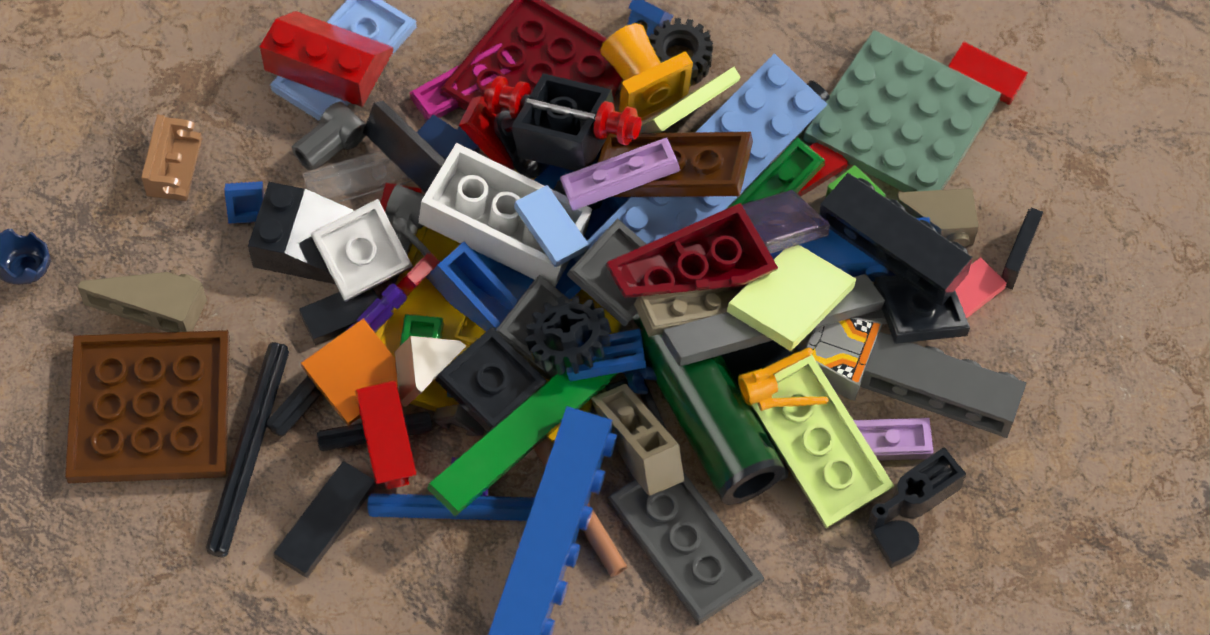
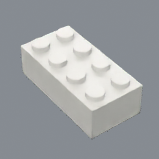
(475, 205)

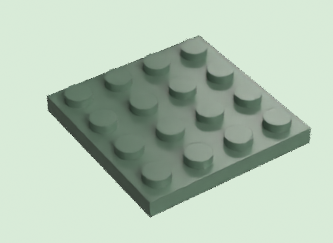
(902, 116)

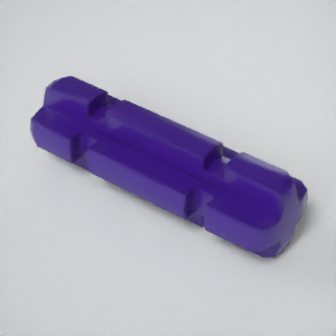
(382, 308)

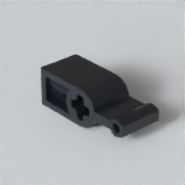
(929, 480)

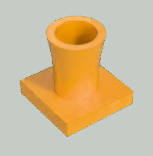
(647, 81)

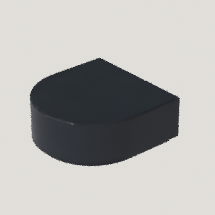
(896, 541)

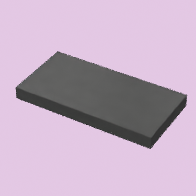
(687, 546)

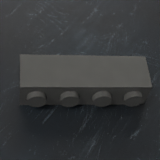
(944, 384)

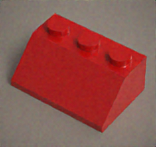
(324, 57)

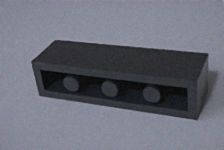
(896, 238)

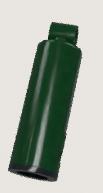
(715, 422)

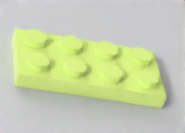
(822, 445)

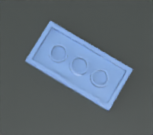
(365, 17)

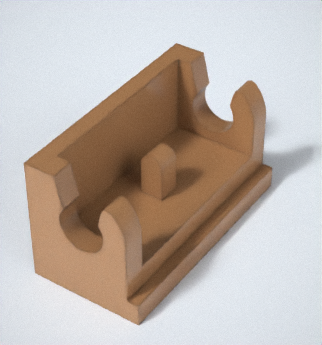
(171, 159)

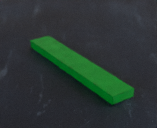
(512, 440)

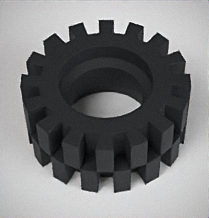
(686, 36)

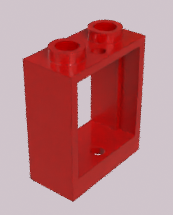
(386, 434)

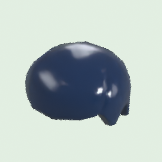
(22, 258)

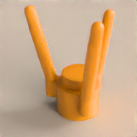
(761, 384)

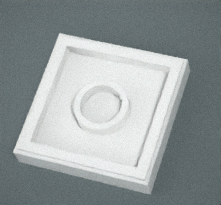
(361, 250)

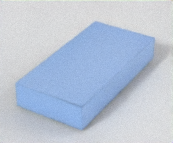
(551, 226)

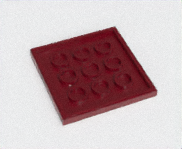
(539, 43)

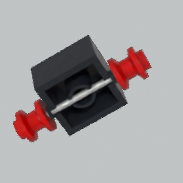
(561, 119)

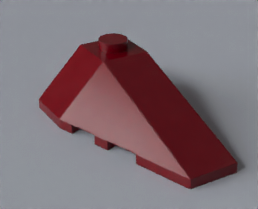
(702, 256)

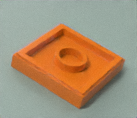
(350, 363)

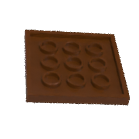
(148, 407)

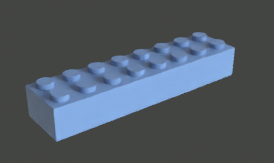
(769, 105)

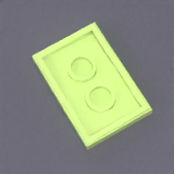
(690, 102)
(793, 298)

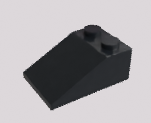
(283, 229)

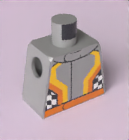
(843, 352)

